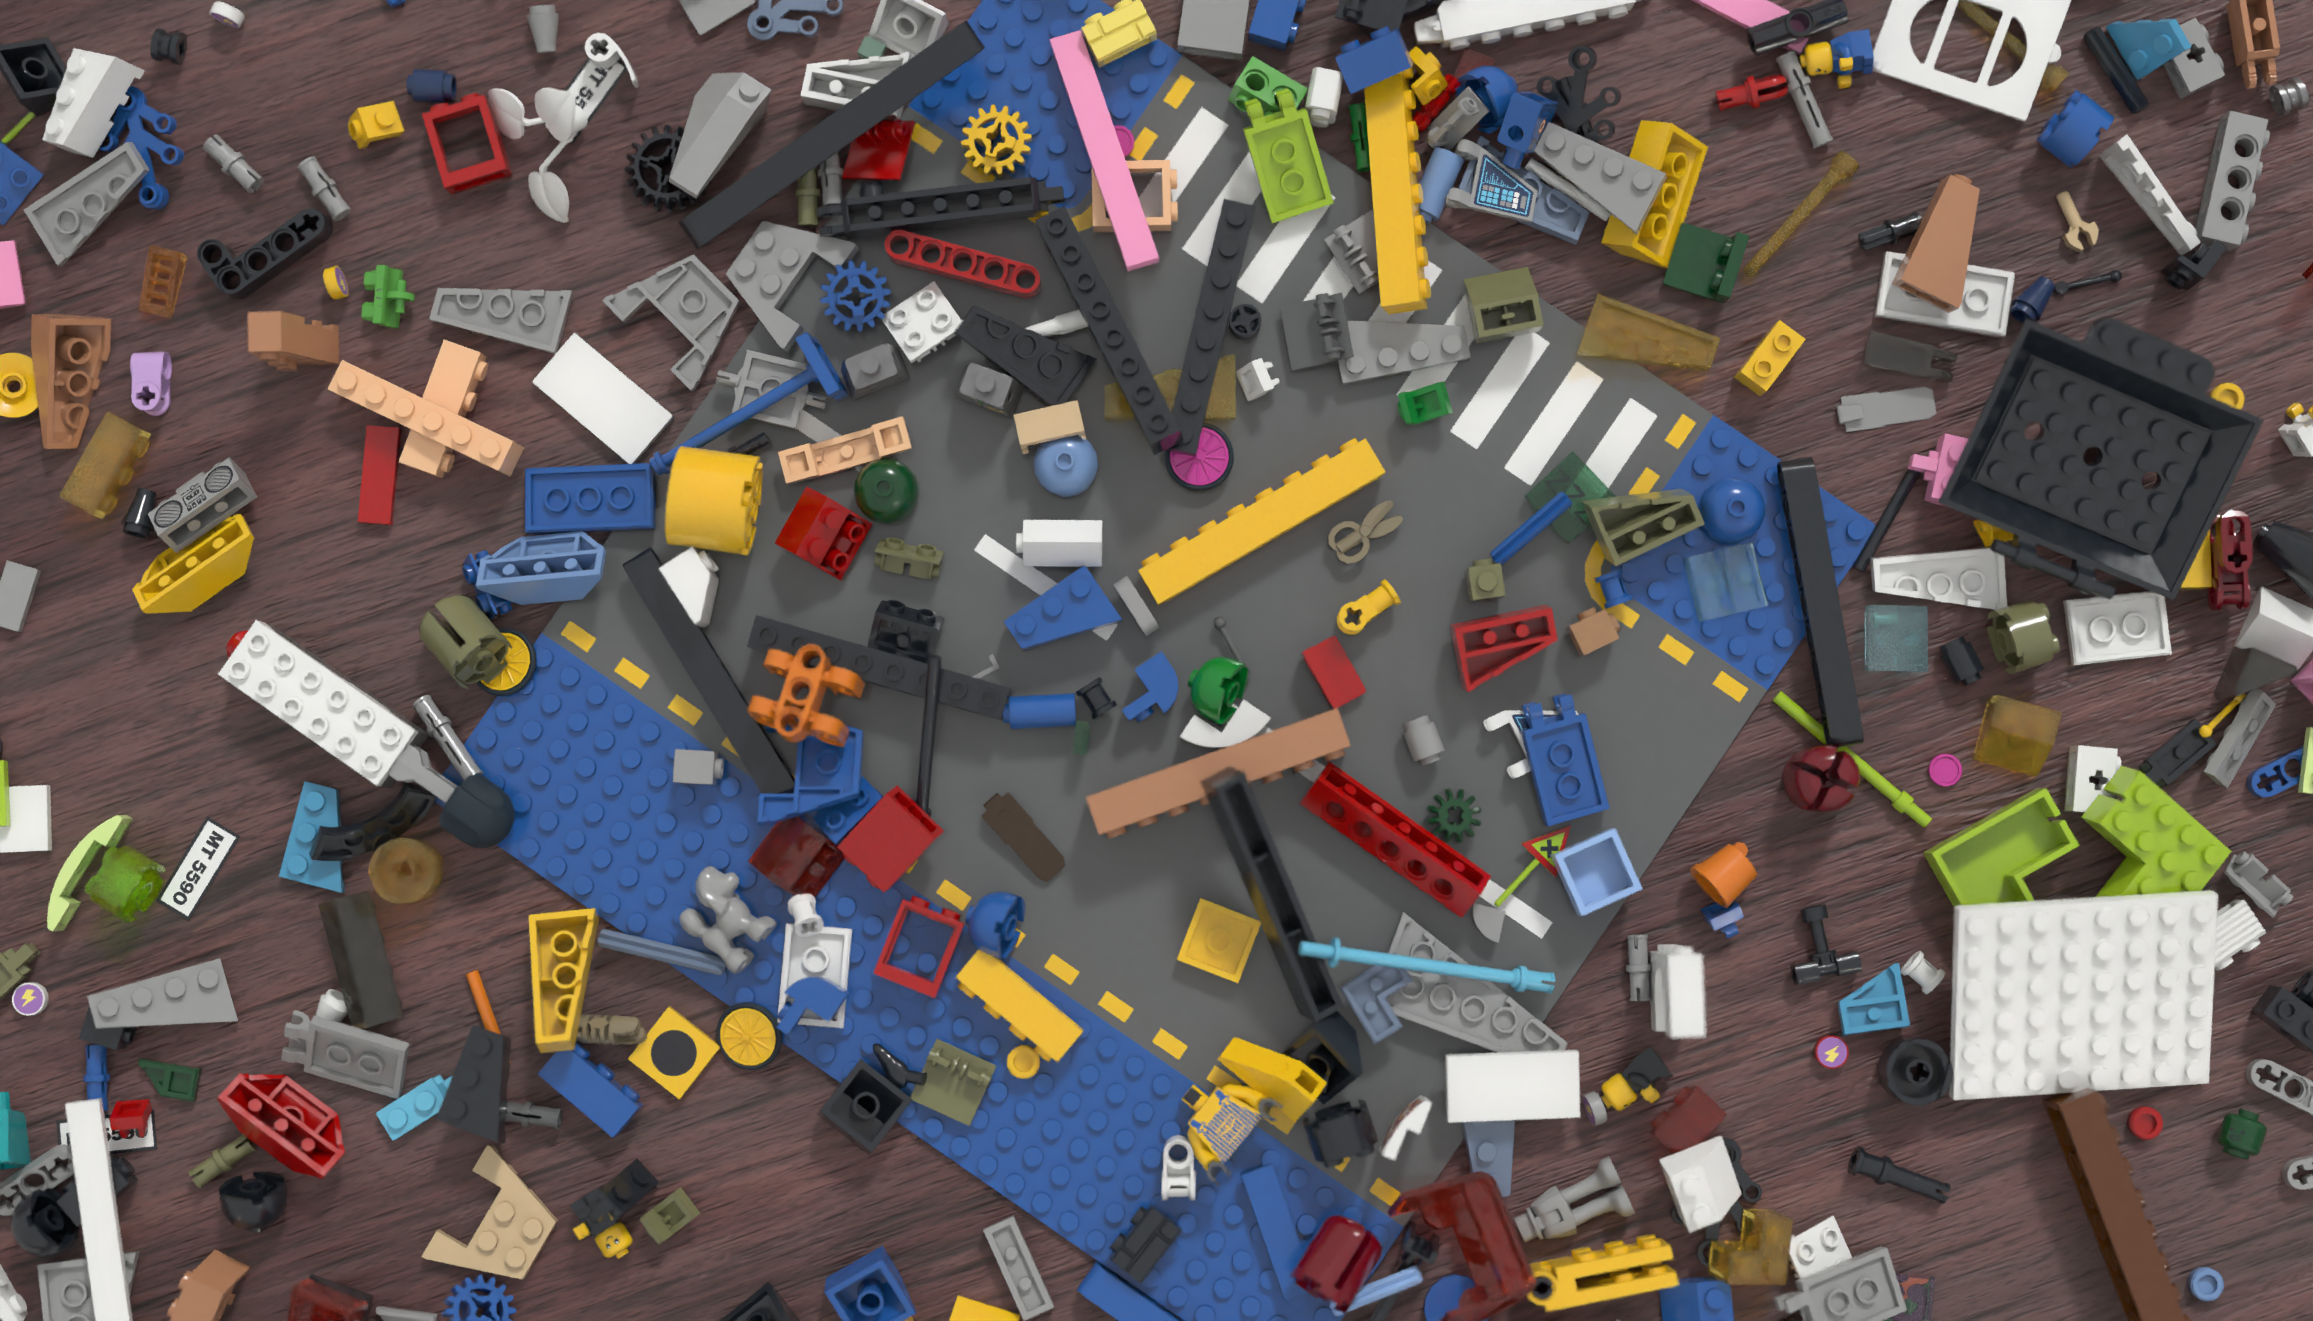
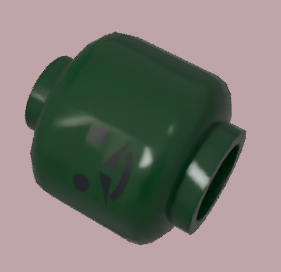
(2242, 1134)

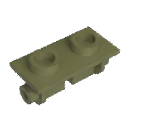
(897, 553)

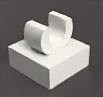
(1255, 379)

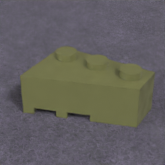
(1641, 521)

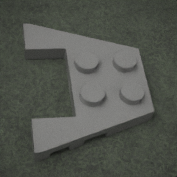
(773, 266)
(692, 302)

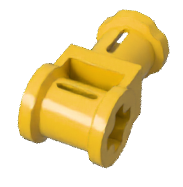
(1367, 608)

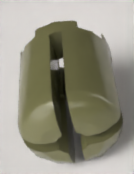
(464, 655)

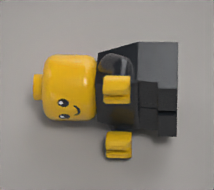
(1637, 1078)
(611, 1234)

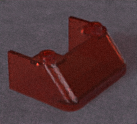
(1486, 1238)

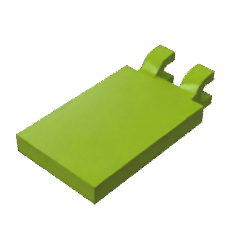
(1286, 159)

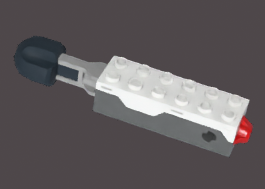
(359, 729)

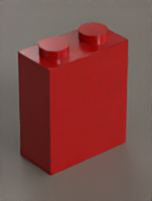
(890, 839)

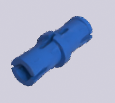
(96, 1073)

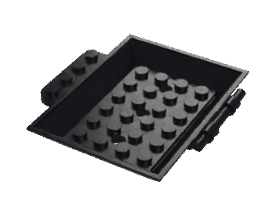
(2144, 414)

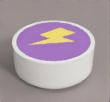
(227, 14)
(30, 998)

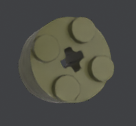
(2022, 636)

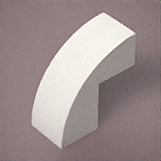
(1242, 726)

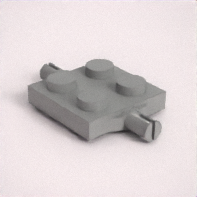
(764, 373)

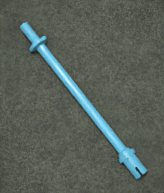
(1519, 978)

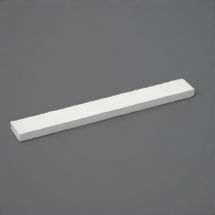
(98, 1210)

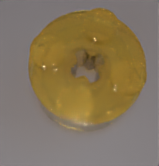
(391, 880)

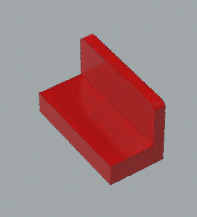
(1333, 672)

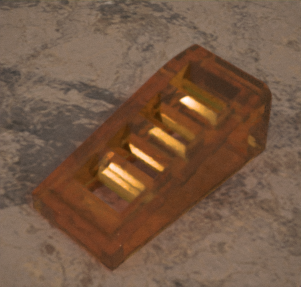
(153, 266)

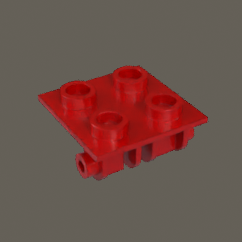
(880, 151)

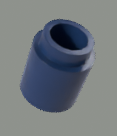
(431, 86)

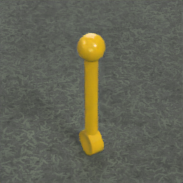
(2206, 730)

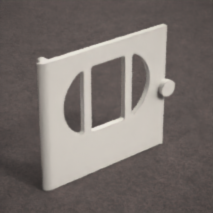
(2014, 97)

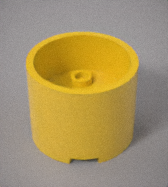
(713, 500)

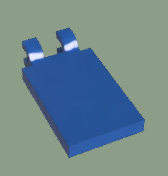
(1563, 762)

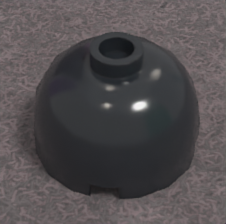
(254, 1202)
(42, 1225)

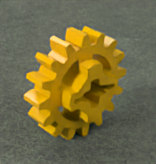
(983, 136)

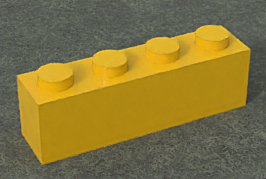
(1020, 1004)

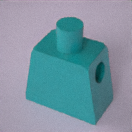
(13, 1136)

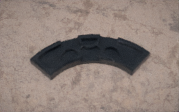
(351, 840)

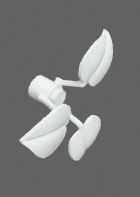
(562, 118)

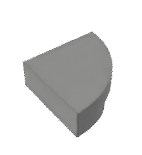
(1488, 921)

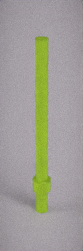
(1900, 800)

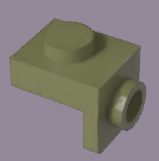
(669, 1216)

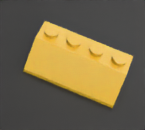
(1681, 158)

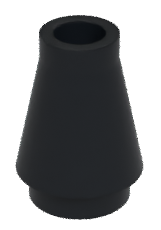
(136, 519)

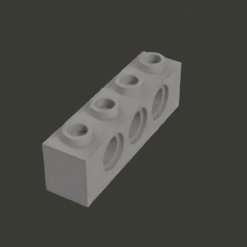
(2253, 136)

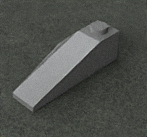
(717, 124)

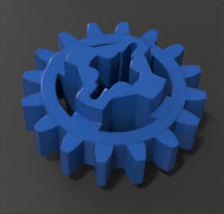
(857, 310)
(469, 1302)

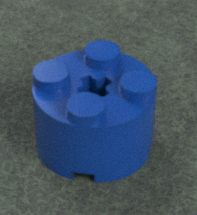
(2074, 129)

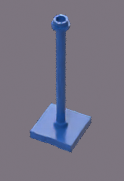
(818, 369)

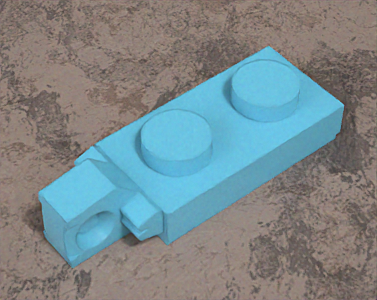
(414, 1107)

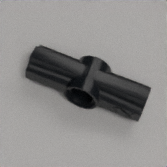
(1779, 33)

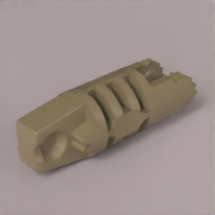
(610, 1030)

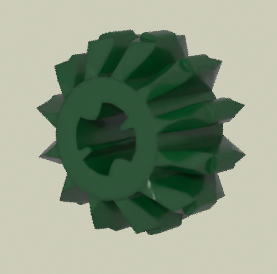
(1442, 814)

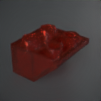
(797, 857)

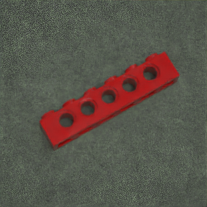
(1395, 839)

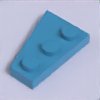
(316, 808)

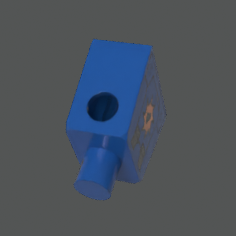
(1526, 113)

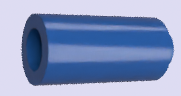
(1040, 711)

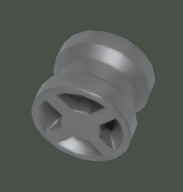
(2289, 96)

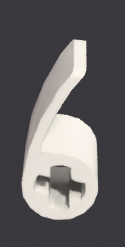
(613, 55)

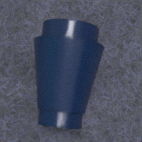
(2033, 300)

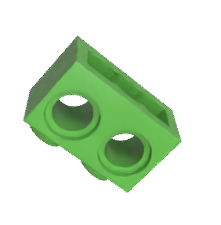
(1266, 82)

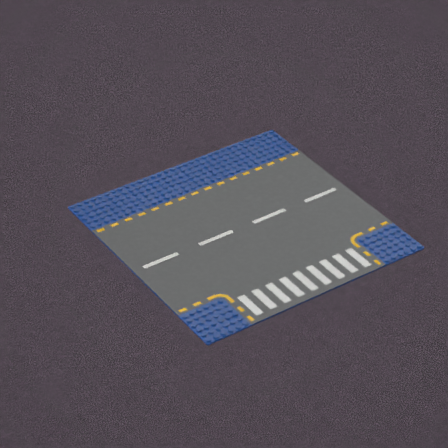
(1085, 1136)

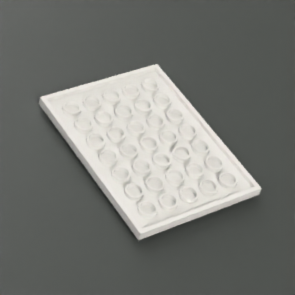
(2082, 994)

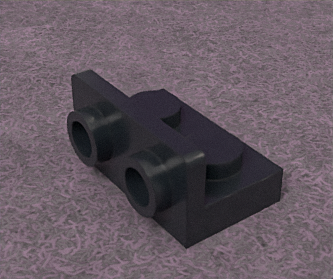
(2187, 272)
(905, 630)

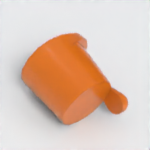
(1725, 874)

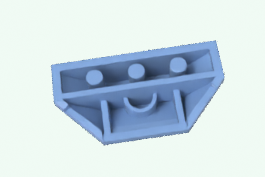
(543, 568)

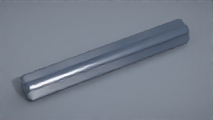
(661, 951)

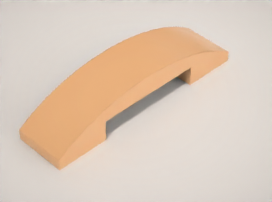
(845, 451)

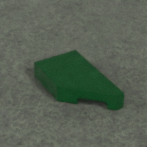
(173, 1079)

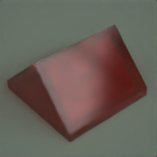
(321, 1303)

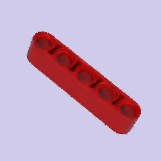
(951, 252)

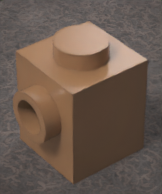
(1593, 630)

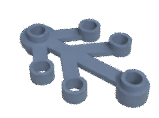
(777, 24)

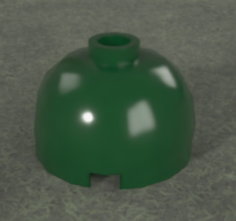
(886, 491)

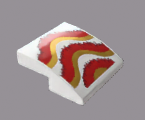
(1410, 1118)

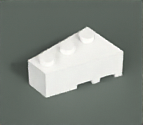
(840, 81)
(87, 100)

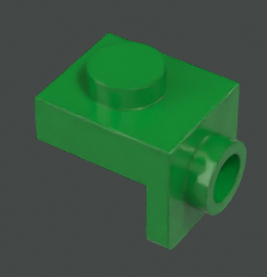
(1424, 404)

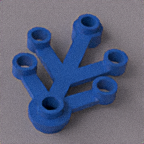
(143, 141)

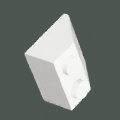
(694, 583)
(1701, 1183)

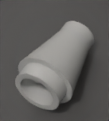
(544, 26)

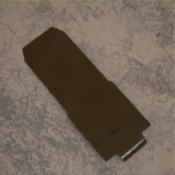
(1023, 836)

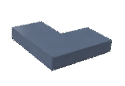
(1367, 999)

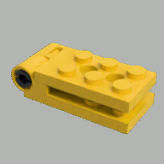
(1558, 1275)

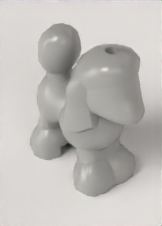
(732, 919)

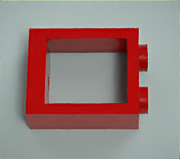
(476, 174)
(907, 978)

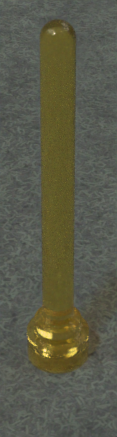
(2052, 76)
(1842, 166)

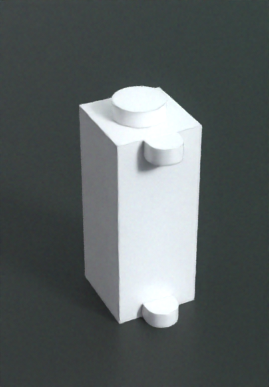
(1061, 543)

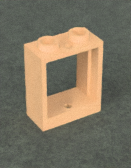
(1170, 209)

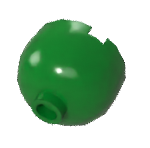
(1217, 686)

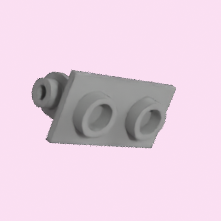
(1456, 120)
(2247, 873)

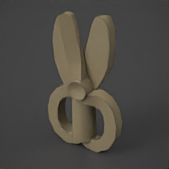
(1370, 528)

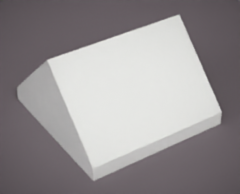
(908, 25)
(2278, 628)

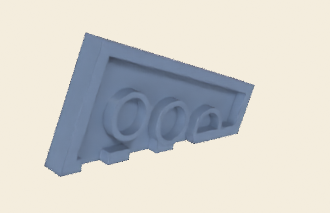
(1491, 1150)

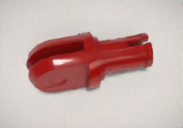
(1748, 92)

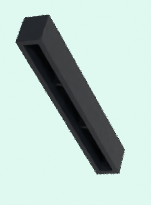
(1271, 892)

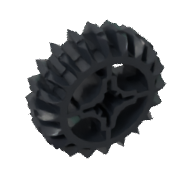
(654, 163)

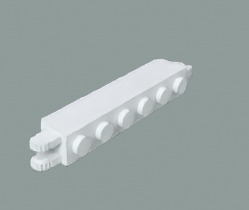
(1487, 20)

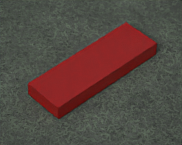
(379, 475)

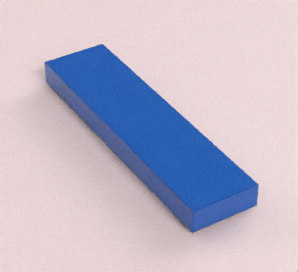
(1275, 1226)

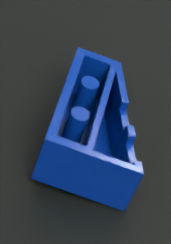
(1063, 611)

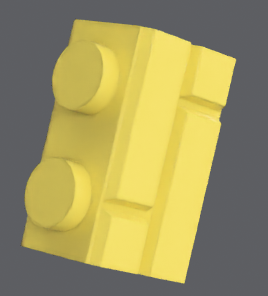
(1118, 31)

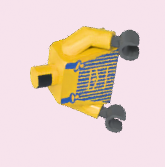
(1223, 1122)

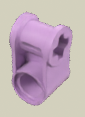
(151, 376)

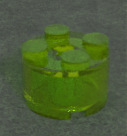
(125, 882)

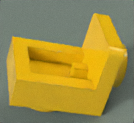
(1431, 80)
(374, 123)

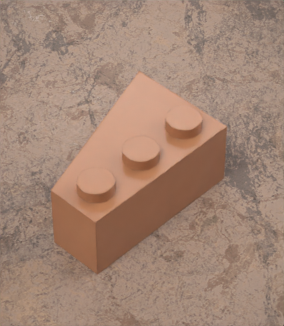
(288, 342)
(207, 1289)

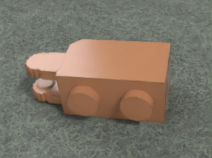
(2254, 39)

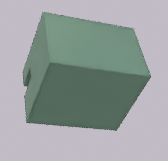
(871, 47)

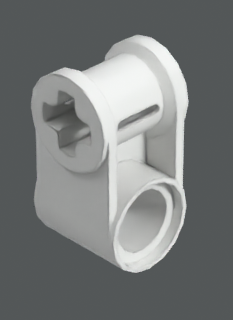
(1178, 1175)

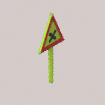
(1541, 849)

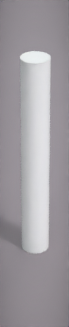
(1567, 189)

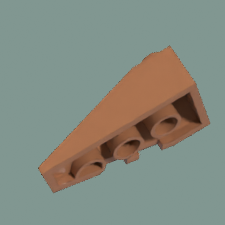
(66, 372)

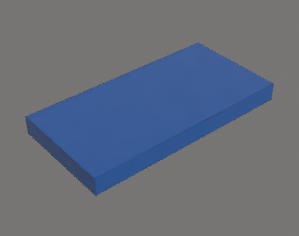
(590, 498)

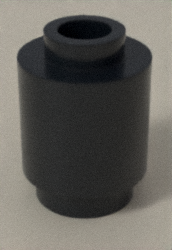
(1961, 661)

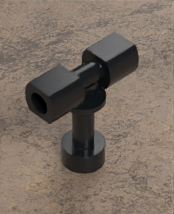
(1824, 960)

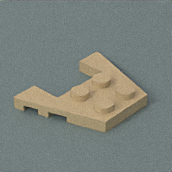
(510, 1231)

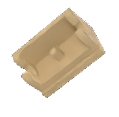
(1049, 424)

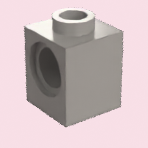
(697, 767)

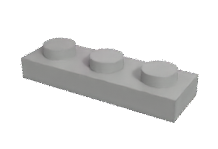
(2239, 737)
(1018, 1267)

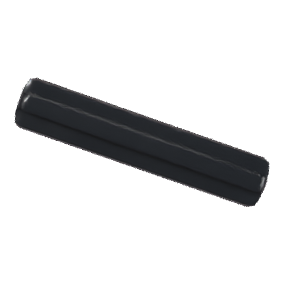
(2116, 70)

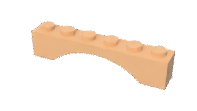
(426, 418)

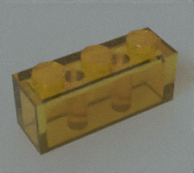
(105, 465)

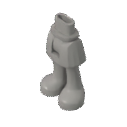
(1552, 1215)

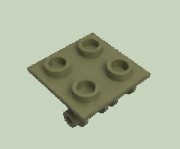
(953, 1082)

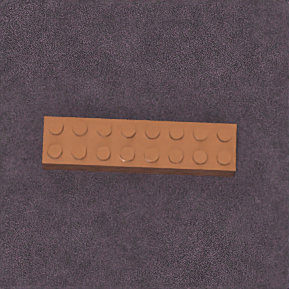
(1181, 784)

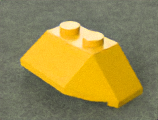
(198, 571)

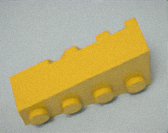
(560, 970)

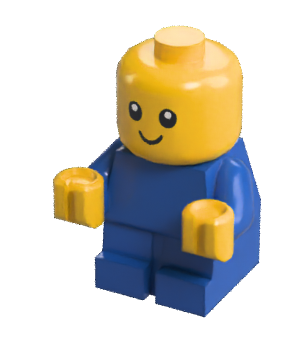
(1843, 55)

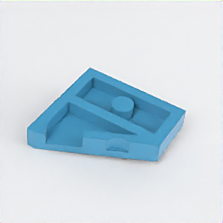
(2148, 43)
(1875, 1005)

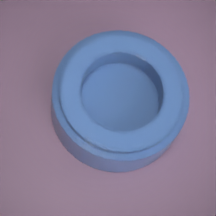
(2205, 1283)

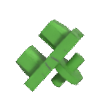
(388, 297)

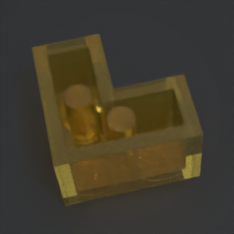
(1760, 1254)

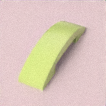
(61, 904)

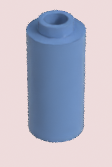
(1437, 181)

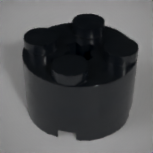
(1927, 1056)
(1341, 1133)

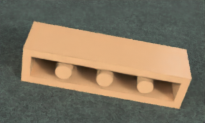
(452, 388)

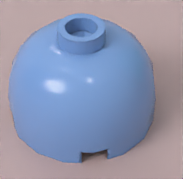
(1066, 465)

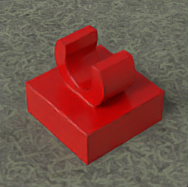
(130, 1115)

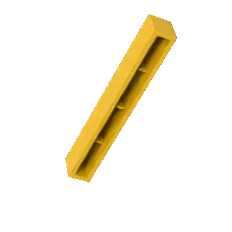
(1396, 194)
(1261, 521)

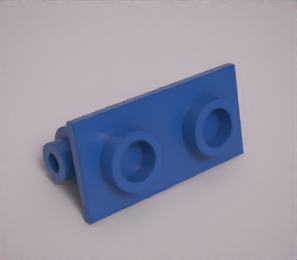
(486, 602)

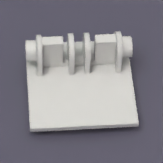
(922, 322)
(1818, 1248)

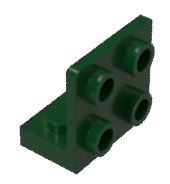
(1705, 262)

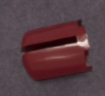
(1806, 789)
(1338, 1261)

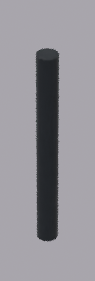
(1886, 520)

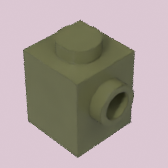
(1484, 581)

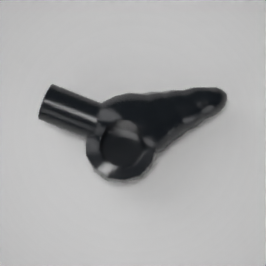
(896, 1070)

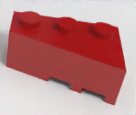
(1498, 641)

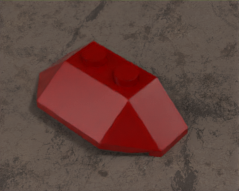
(285, 1122)

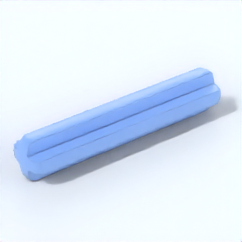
(1383, 1288)

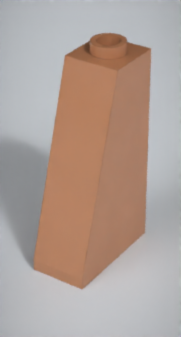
(1941, 246)

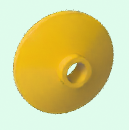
(20, 369)

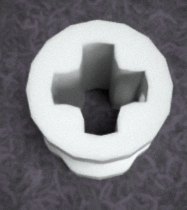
(806, 919)
(1922, 972)

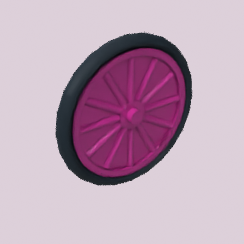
(1209, 467)

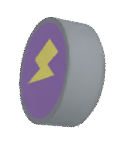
(1594, 1108)

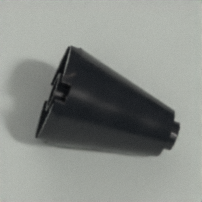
(2290, 552)

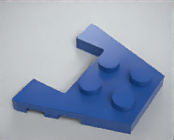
(822, 778)

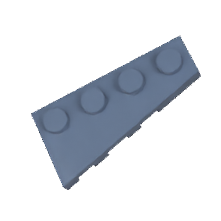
(1553, 210)

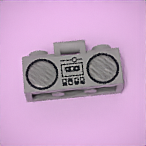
(202, 504)

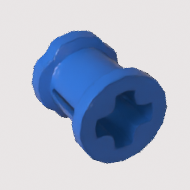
(1613, 588)

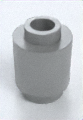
(1423, 740)

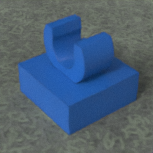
(1723, 918)

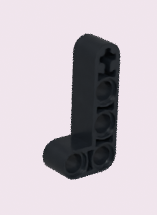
(269, 246)

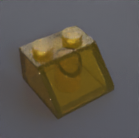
(2016, 735)

